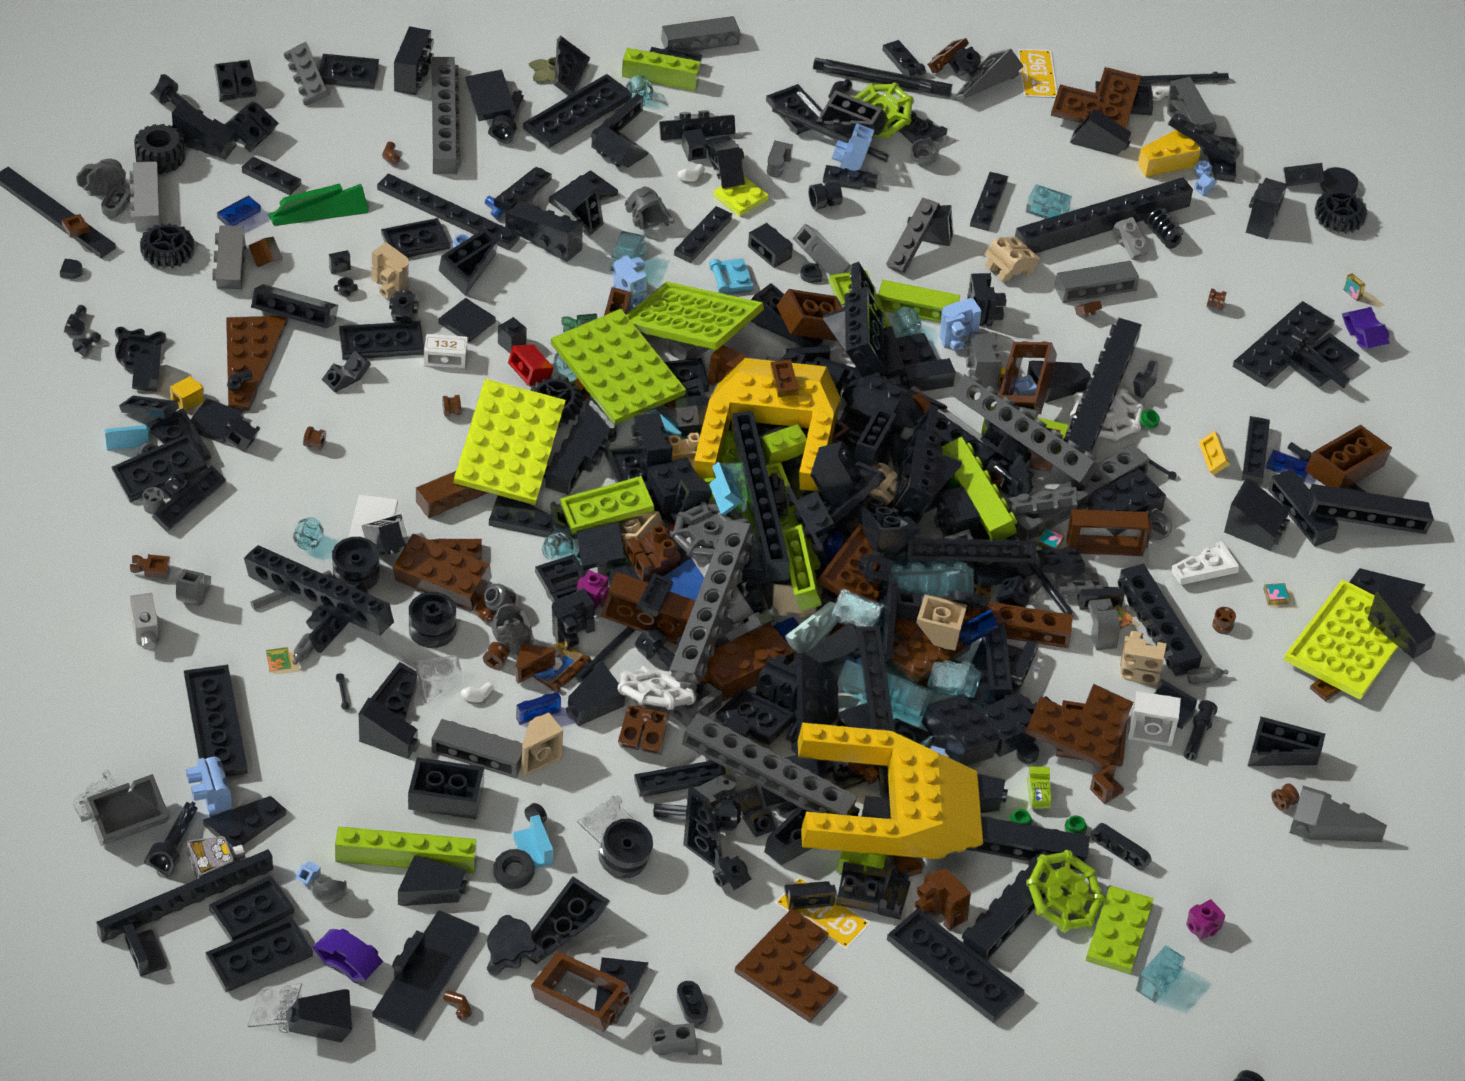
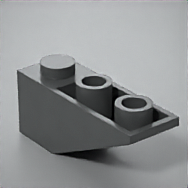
(821, 250)

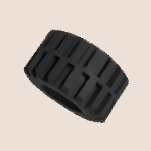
(160, 145)

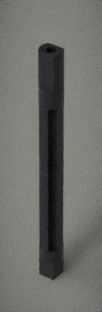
(883, 76)

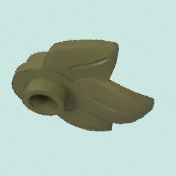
(544, 69)

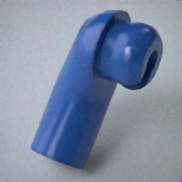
(496, 212)

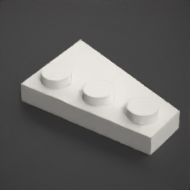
(1207, 565)

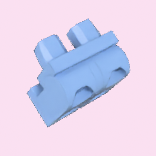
(853, 153)
(629, 279)
(959, 321)
(212, 785)

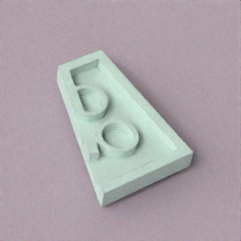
(812, 630)

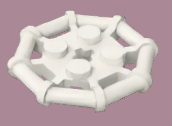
(1121, 406)
(656, 688)

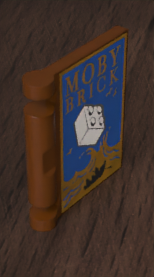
(567, 665)

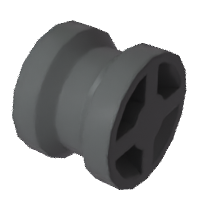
(153, 499)

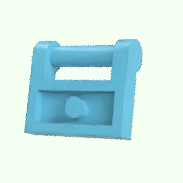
(736, 273)

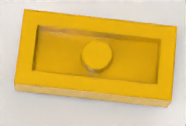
(1214, 452)

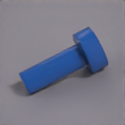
(546, 673)

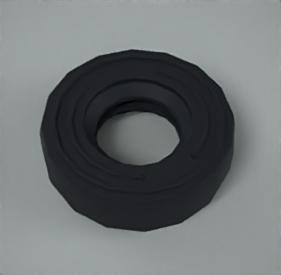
(514, 881)

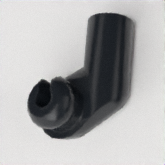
(841, 86)

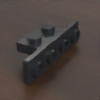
(704, 120)
(814, 517)
(327, 625)

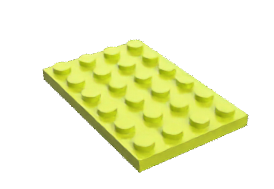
(509, 441)
(1342, 643)

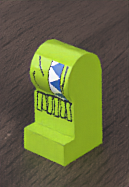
(1039, 787)

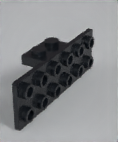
(424, 970)

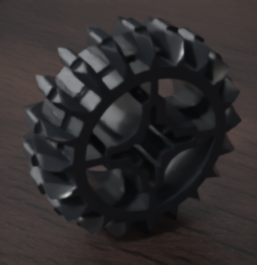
(1340, 211)
(167, 245)
(564, 390)

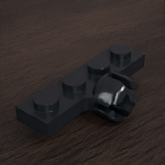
(186, 496)

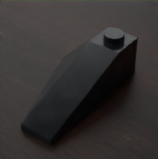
(771, 318)
(567, 916)

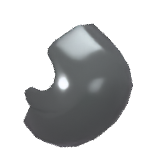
(925, 151)
(1161, 524)
(329, 891)

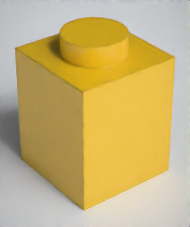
(187, 393)

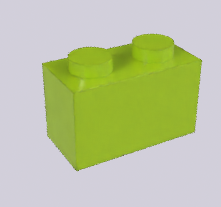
(783, 444)

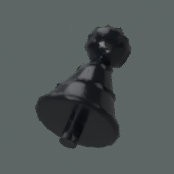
(83, 345)

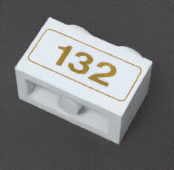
(445, 351)

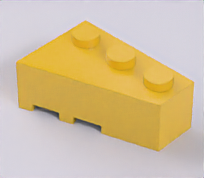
(1168, 154)

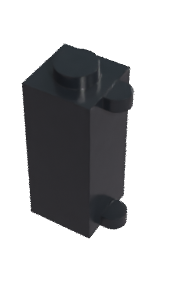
(929, 375)

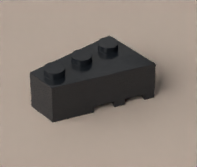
(845, 111)
(203, 133)
(582, 202)
(1265, 207)
(469, 260)
(1400, 622)
(1285, 744)

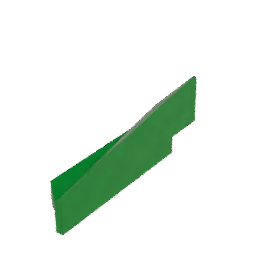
(320, 205)

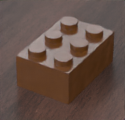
(805, 311)

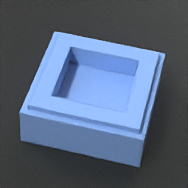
(1025, 386)

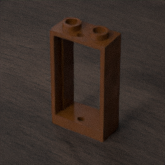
(1029, 350)
(1108, 544)
(554, 972)

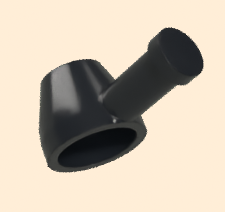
(75, 324)

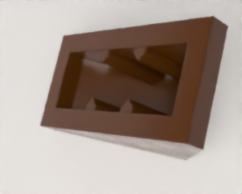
(618, 300)
(533, 660)

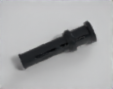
(1202, 723)

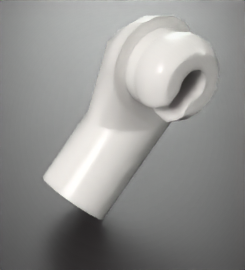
(1159, 93)
(691, 175)
(477, 694)

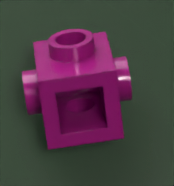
(595, 585)
(1205, 919)

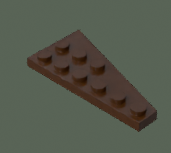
(251, 347)
(844, 571)

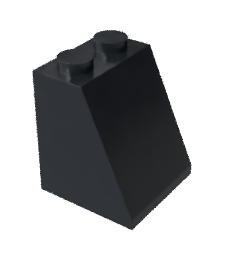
(1256, 516)

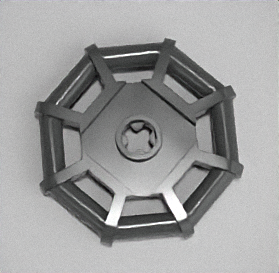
(699, 520)

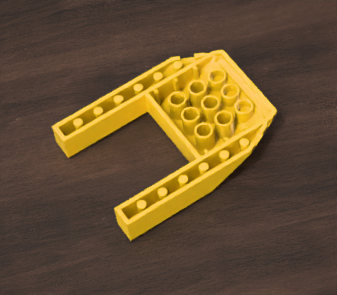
(753, 389)
(929, 794)

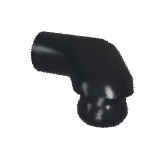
(236, 380)

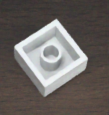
(1154, 718)

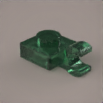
(570, 323)

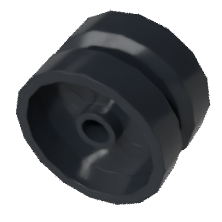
(356, 561)
(432, 619)
(625, 848)

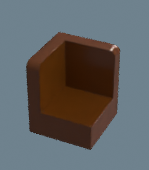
(265, 251)
(1105, 786)

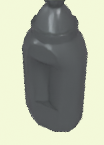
(302, 649)
(1205, 674)

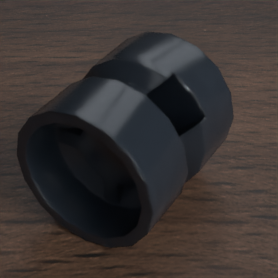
(824, 195)

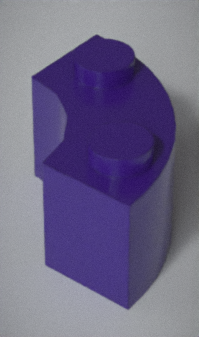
(1366, 328)
(348, 954)

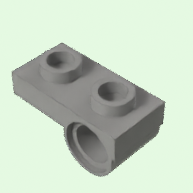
(1131, 236)

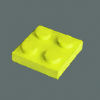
(741, 198)

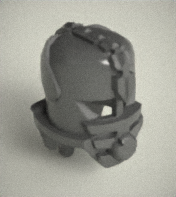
(101, 177)
(647, 209)
(513, 632)

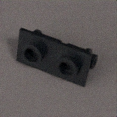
(778, 490)

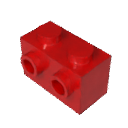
(530, 364)

